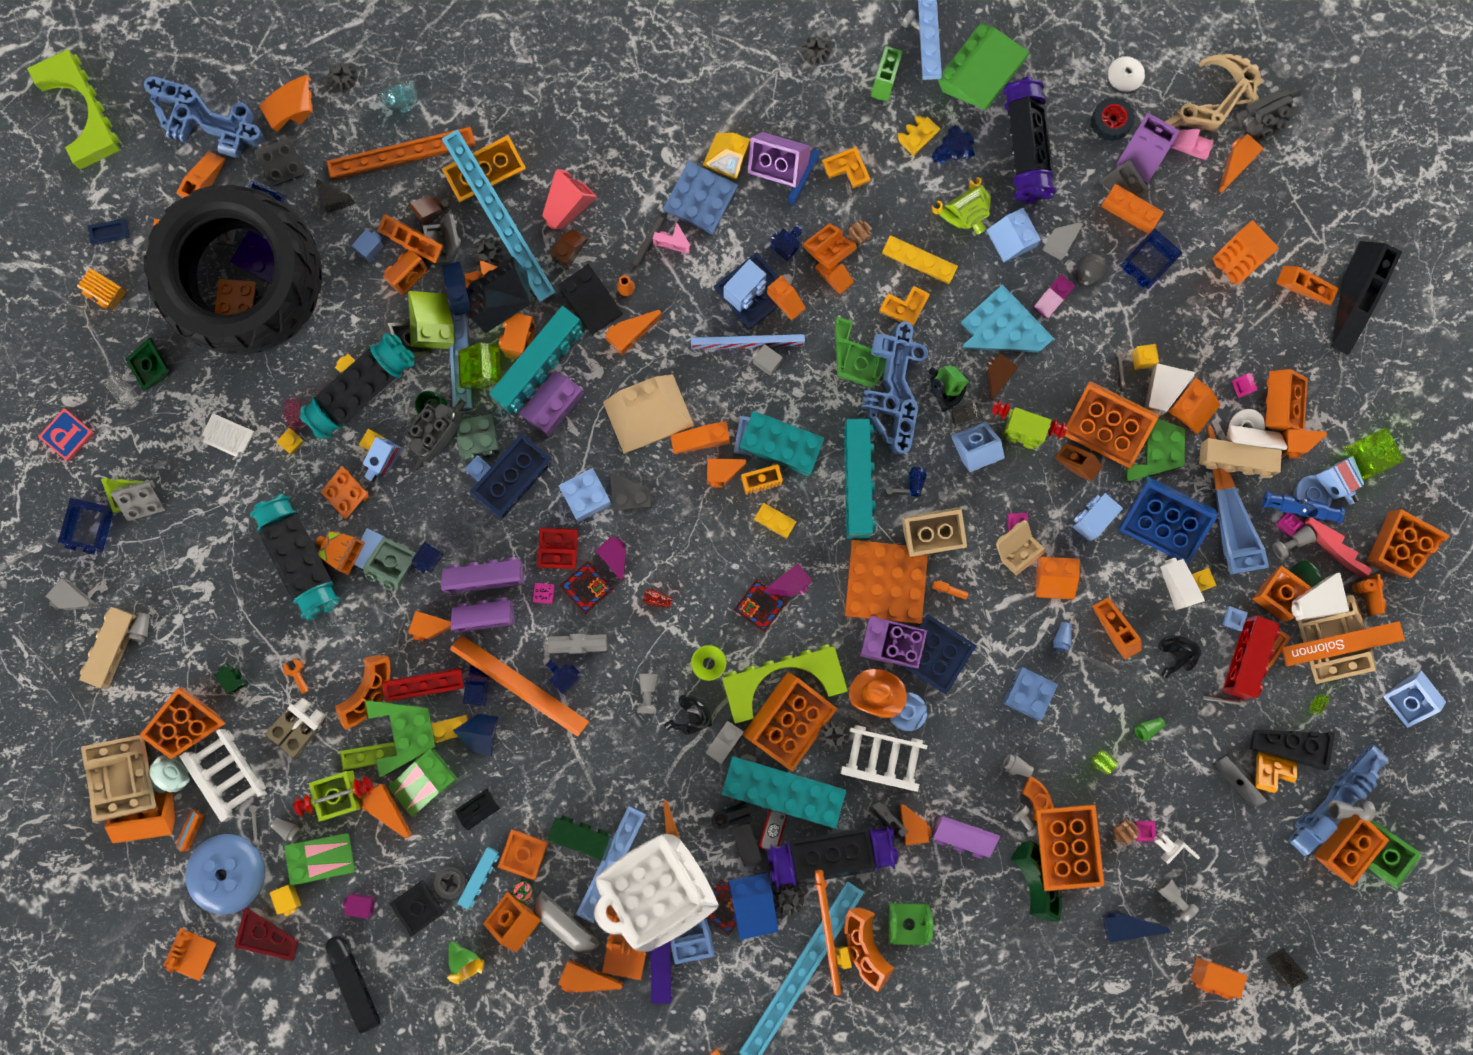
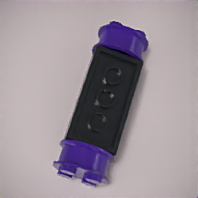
(1030, 140)
(835, 854)

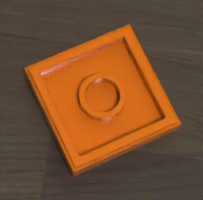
(523, 854)

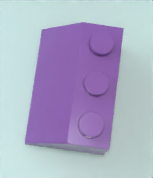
(778, 159)
(552, 403)
(482, 615)
(964, 837)

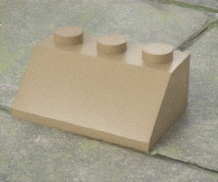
(934, 531)

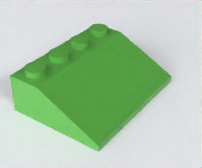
(982, 67)

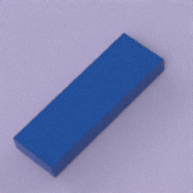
(795, 192)

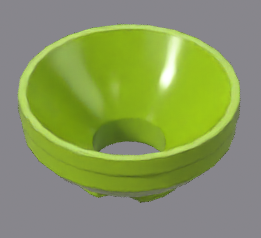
(708, 652)

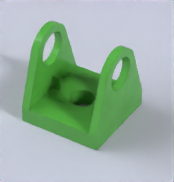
(923, 924)

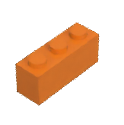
(1132, 209)

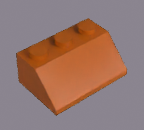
(1286, 400)
(144, 824)
(1351, 848)

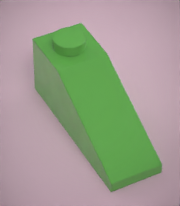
(886, 73)

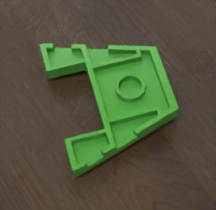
(855, 360)
(1163, 451)
(410, 730)

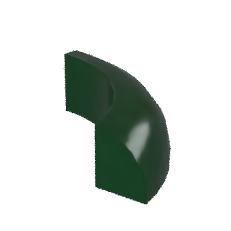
(1044, 904)

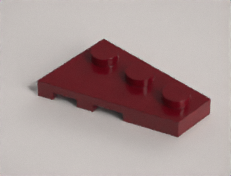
(264, 937)

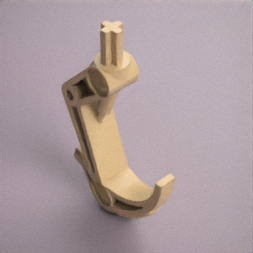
(1204, 116)

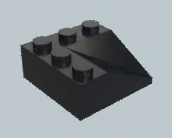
(499, 295)

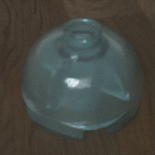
(400, 96)

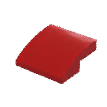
(557, 548)

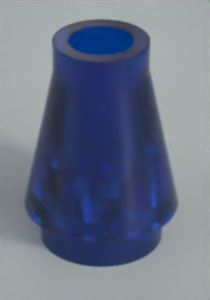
(917, 478)

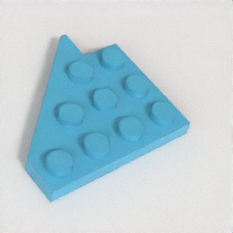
(1004, 325)

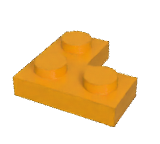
(849, 163)
(905, 310)
(1271, 768)

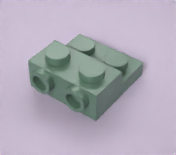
(477, 437)
(389, 564)

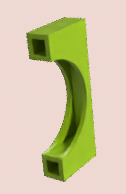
(97, 138)
(821, 664)

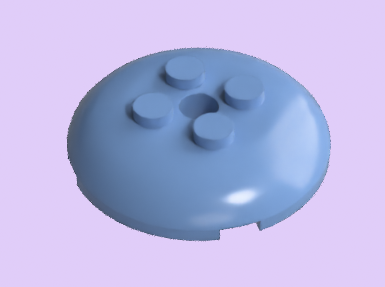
(243, 868)

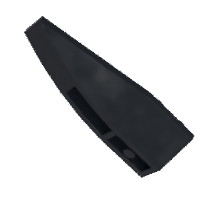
(1361, 291)

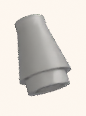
(139, 629)
(1017, 766)
(288, 831)

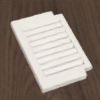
(227, 435)

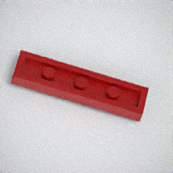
(423, 684)

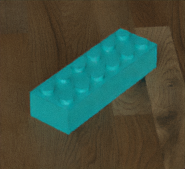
(537, 361)
(858, 481)
(784, 792)

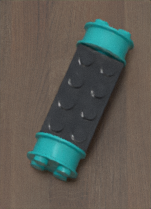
(357, 386)
(295, 557)

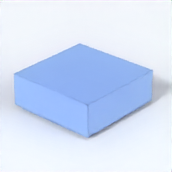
(1235, 618)

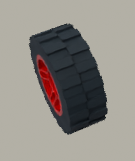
(1110, 109)

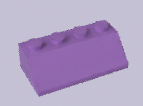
(483, 576)

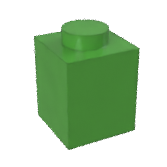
(952, 380)

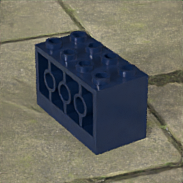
(510, 477)

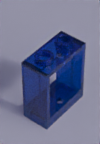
(1160, 243)
(70, 522)

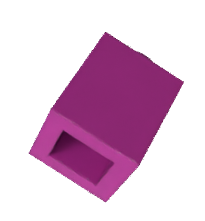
(359, 905)

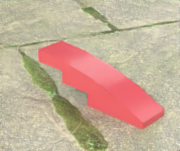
(1332, 543)

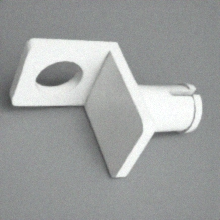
(1171, 848)

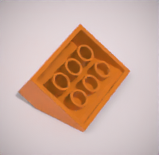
(1110, 424)
(789, 721)
(1069, 847)

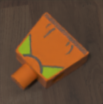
(339, 550)

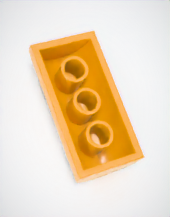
(496, 160)

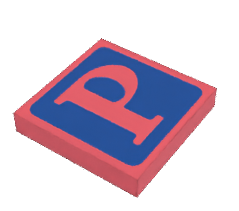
(66, 434)

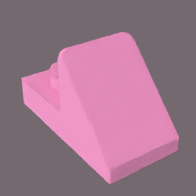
(1190, 143)
(676, 242)

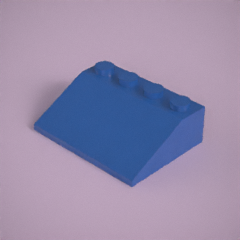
(1168, 520)

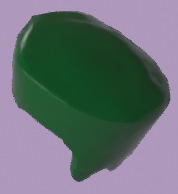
(429, 397)
(1307, 572)

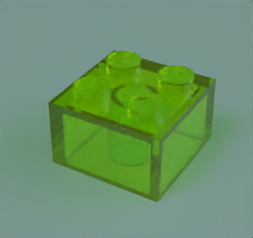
(479, 366)
(1375, 453)

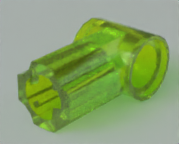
(1103, 762)

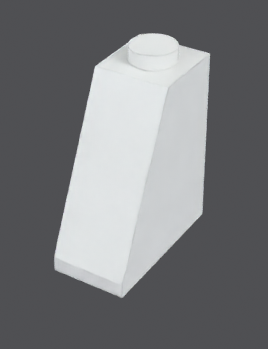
(1165, 387)
(1181, 584)
(1321, 600)

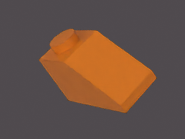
(786, 297)
(1300, 441)
(722, 471)
(427, 626)
(917, 828)

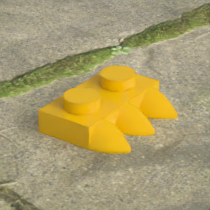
(918, 135)

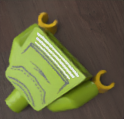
(968, 208)

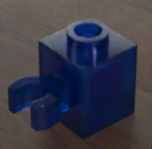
(786, 243)
(563, 678)

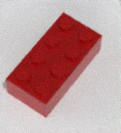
(1251, 658)

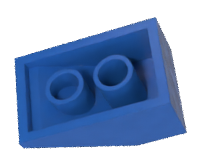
(753, 905)

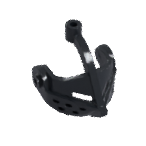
(937, 390)
(1173, 644)
(693, 707)

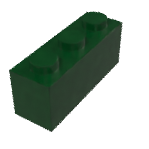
(580, 838)

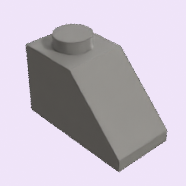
(1060, 240)
(69, 597)
(724, 742)

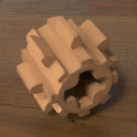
(860, 232)
(1125, 831)

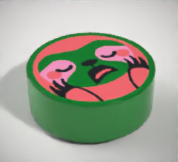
(523, 891)

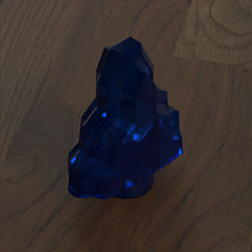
(954, 146)

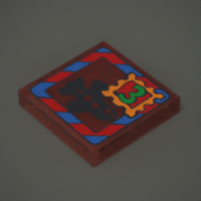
(586, 587)
(759, 606)
(724, 915)

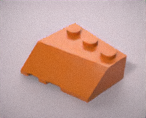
(1404, 544)
(181, 724)

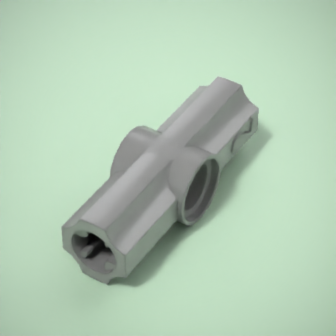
(577, 644)

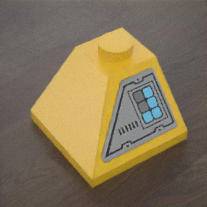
(727, 154)

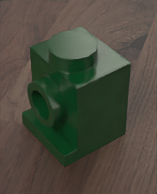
(230, 679)

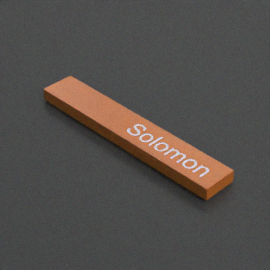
(1343, 643)

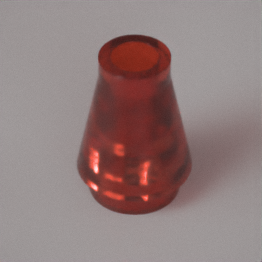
(656, 599)

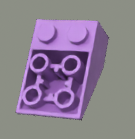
(1149, 146)
(893, 642)

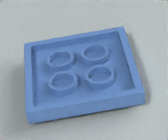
(700, 197)

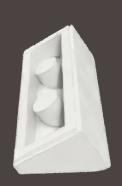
(1256, 437)

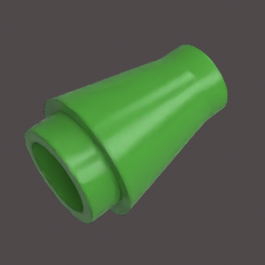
(1149, 729)

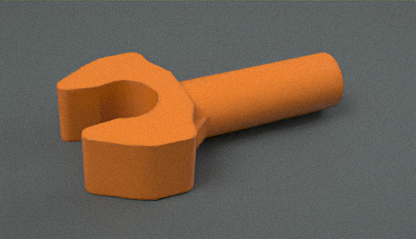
(946, 588)
(296, 674)

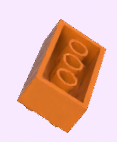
(1245, 253)

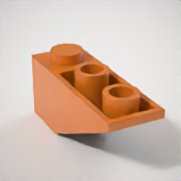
(202, 174)

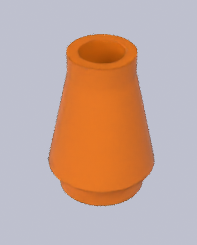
(625, 289)

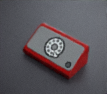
(773, 829)

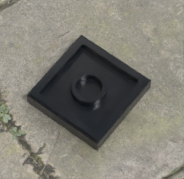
(417, 908)

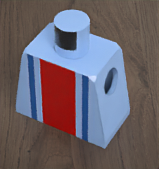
(381, 457)
(1342, 480)

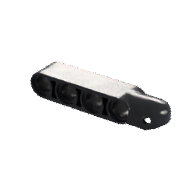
(352, 984)

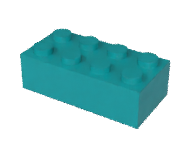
(781, 443)

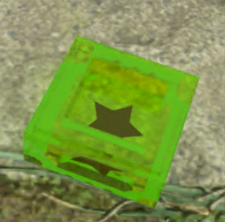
(1319, 704)

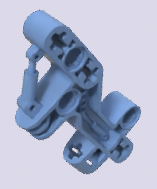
(232, 130)
(897, 355)
(1347, 788)

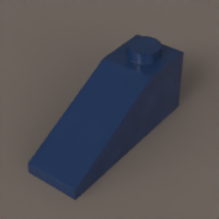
(456, 288)
(1125, 927)

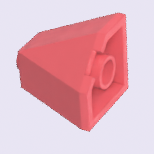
(566, 200)

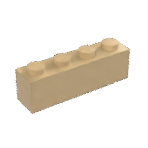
(1240, 457)
(108, 648)

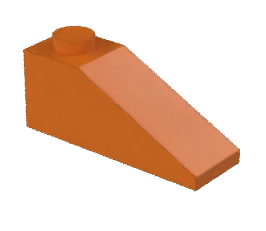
(1242, 154)
(1307, 284)
(628, 332)
(701, 438)
(1118, 628)
(383, 807)
(581, 978)

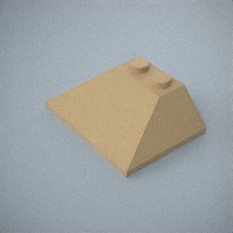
(647, 412)
(1344, 664)
(118, 778)

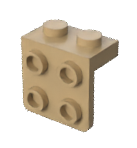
(1019, 548)

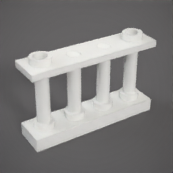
(203, 776)
(889, 776)

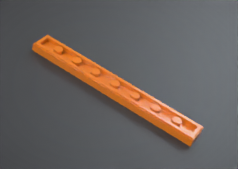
(393, 155)
(519, 685)

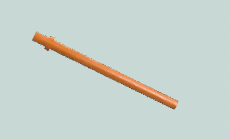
(821, 885)

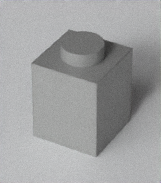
(767, 359)

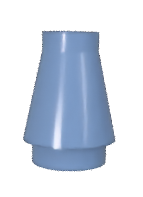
(1063, 638)

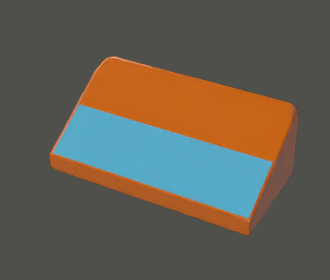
(189, 830)

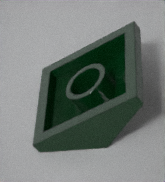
(147, 365)

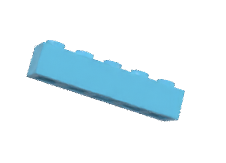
(478, 878)

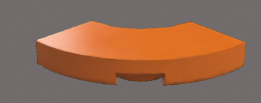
(1037, 795)

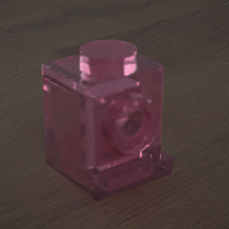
(292, 412)

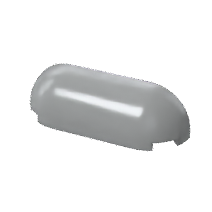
(564, 925)

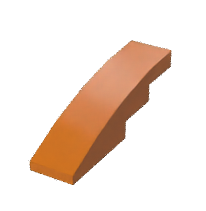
(410, 238)

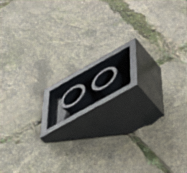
(589, 299)

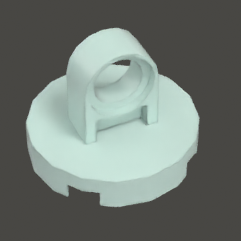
(168, 774)

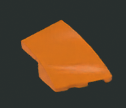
(288, 102)

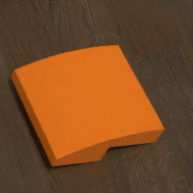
(829, 246)

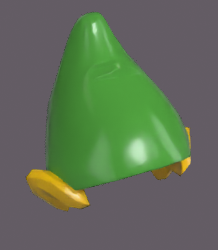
(463, 963)

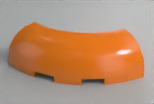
(354, 709)
(863, 950)

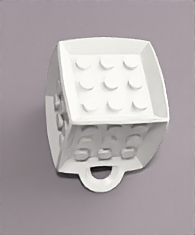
(654, 893)

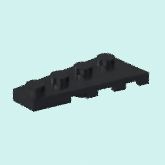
(1305, 748)

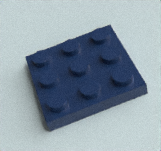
(762, 304)
(942, 655)

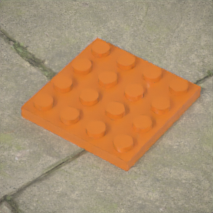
(885, 582)

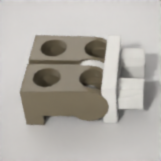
(296, 728)

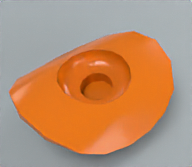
(878, 693)

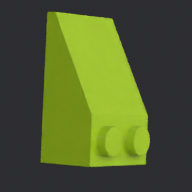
(430, 320)

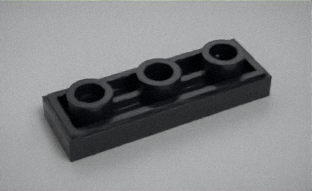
(1241, 780)

